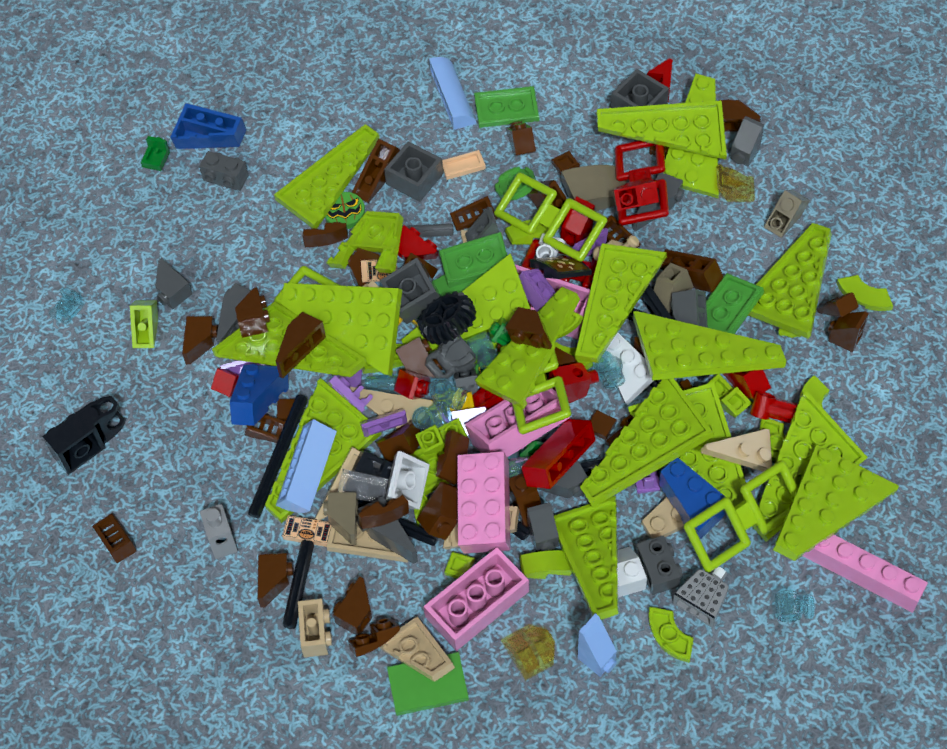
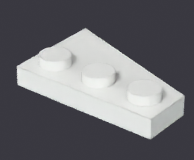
(634, 368)

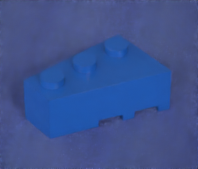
(207, 129)
(255, 392)
(690, 494)

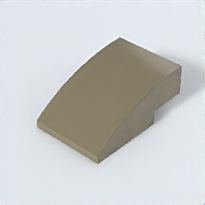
(592, 184)

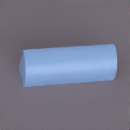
(451, 92)
(306, 467)

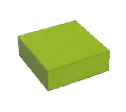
(458, 565)

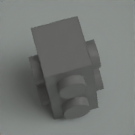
(224, 170)
(659, 565)

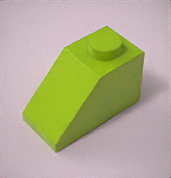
(144, 323)

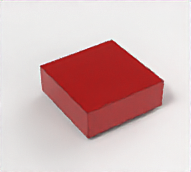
(224, 382)

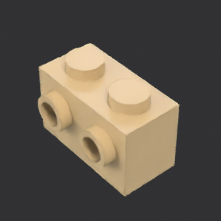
(313, 630)

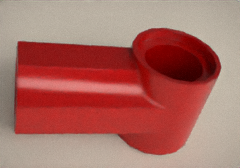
(768, 406)

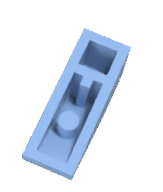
(596, 647)

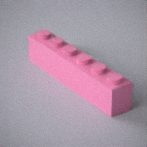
(868, 571)

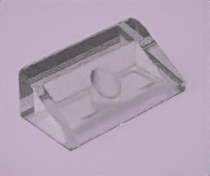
(366, 486)

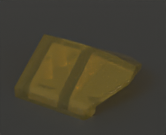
(735, 185)
(530, 650)

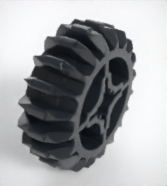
(447, 318)

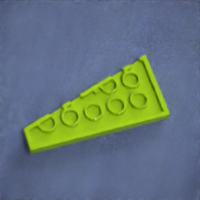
(320, 185)

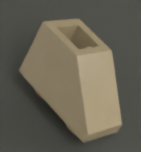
(786, 212)
(671, 280)

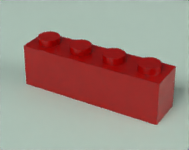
(558, 453)

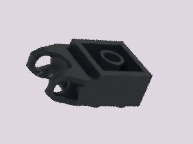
(83, 434)

